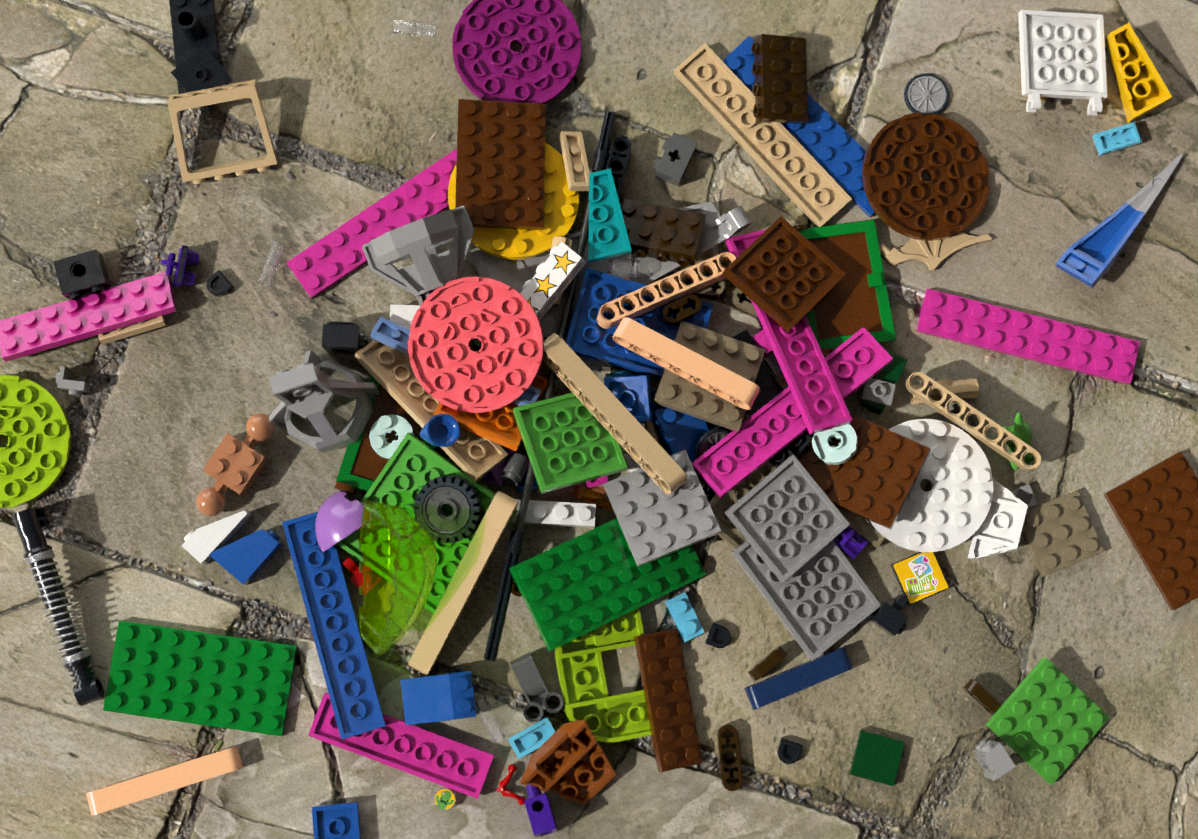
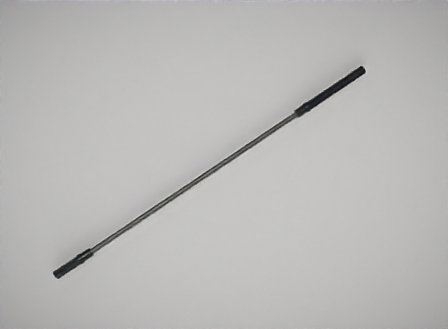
(516, 538)

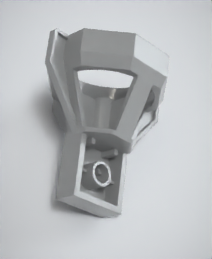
(420, 243)
(309, 393)

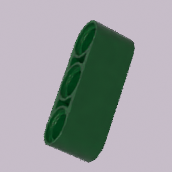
(889, 374)

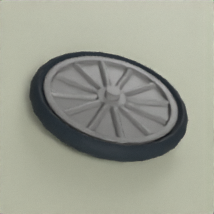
(926, 94)

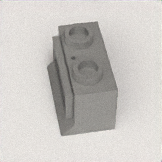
(993, 759)

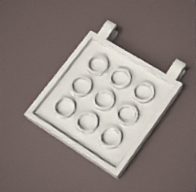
(1062, 57)

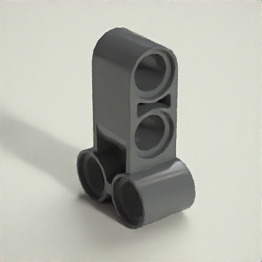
(533, 686)

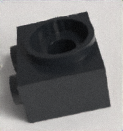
(93, 281)
(343, 338)

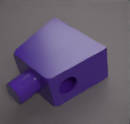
(543, 821)

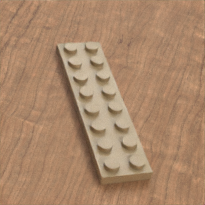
(394, 373)

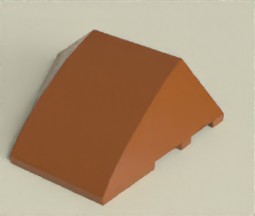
(570, 764)

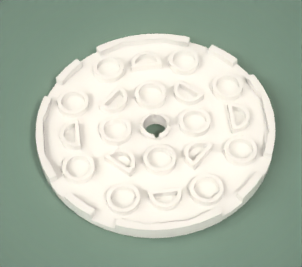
(958, 493)

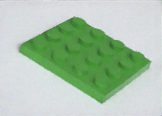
(566, 443)
(1047, 721)

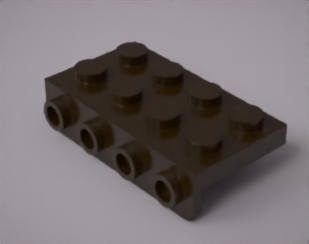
(780, 79)
(662, 231)

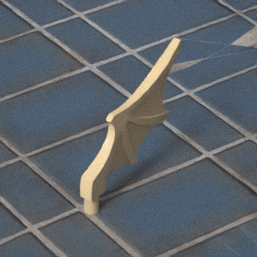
(930, 252)

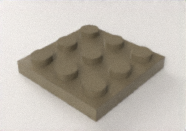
(1060, 533)

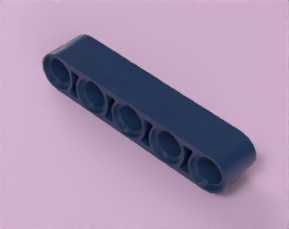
(798, 678)

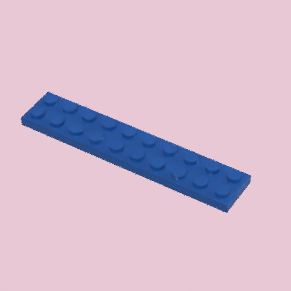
(820, 136)
(334, 630)

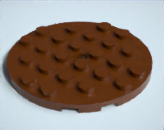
(895, 182)

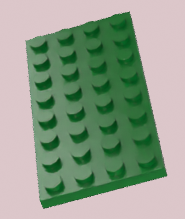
(596, 582)
(200, 678)

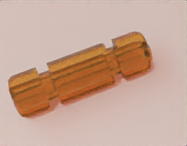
(592, 497)

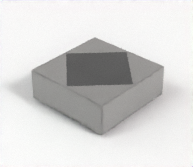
(1026, 495)

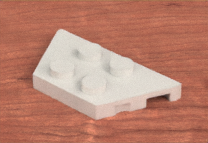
(1002, 525)

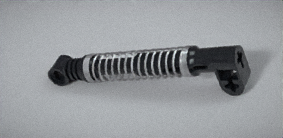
(40, 557)

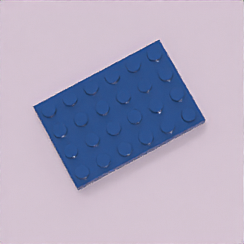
(596, 343)

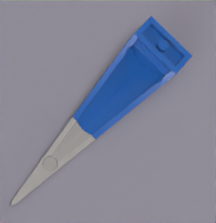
(1099, 249)

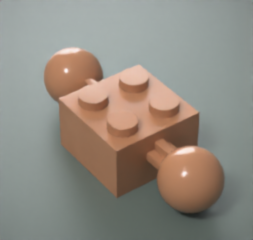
(235, 465)

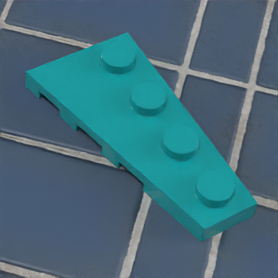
(606, 223)

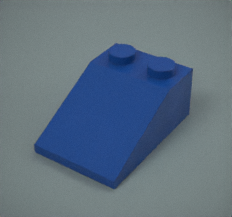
(678, 431)
(438, 698)

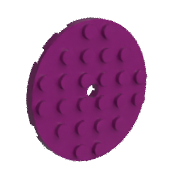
(499, 74)

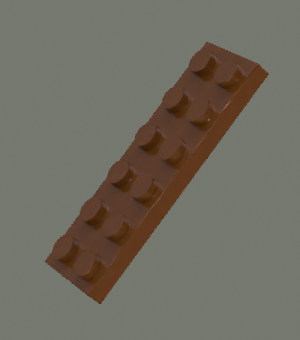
(668, 700)

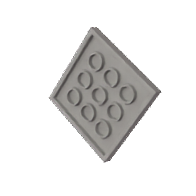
(787, 518)
(661, 522)

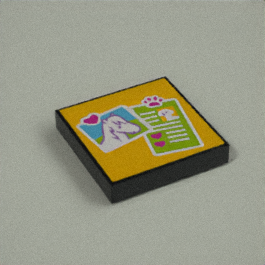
(919, 576)

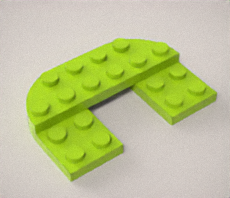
(585, 686)

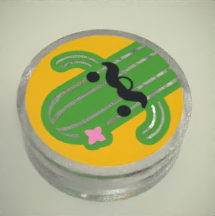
(445, 799)

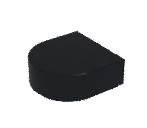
(218, 284)
(718, 636)
(788, 751)

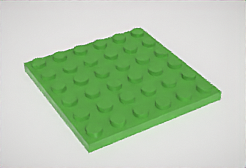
(398, 485)

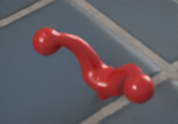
(503, 786)

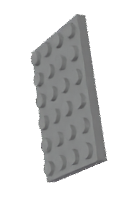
(817, 601)

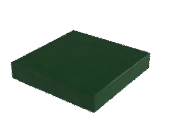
(876, 758)

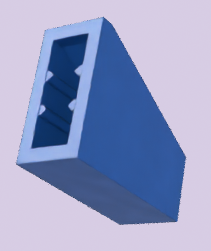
(248, 555)

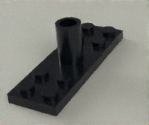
(193, 27)

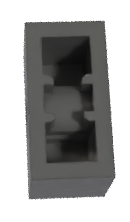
(674, 171)

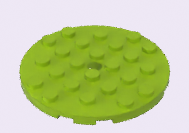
(36, 440)

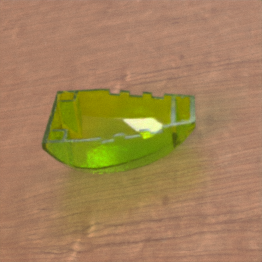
(396, 573)

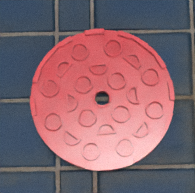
(442, 339)

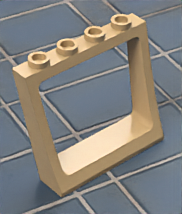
(211, 96)

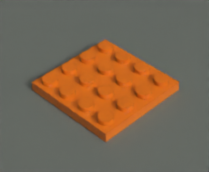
(493, 425)

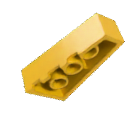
(1135, 75)

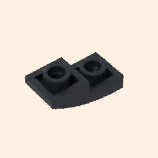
(795, 448)

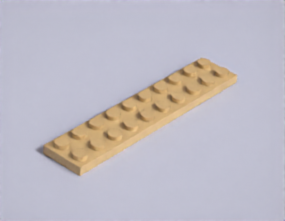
(767, 142)

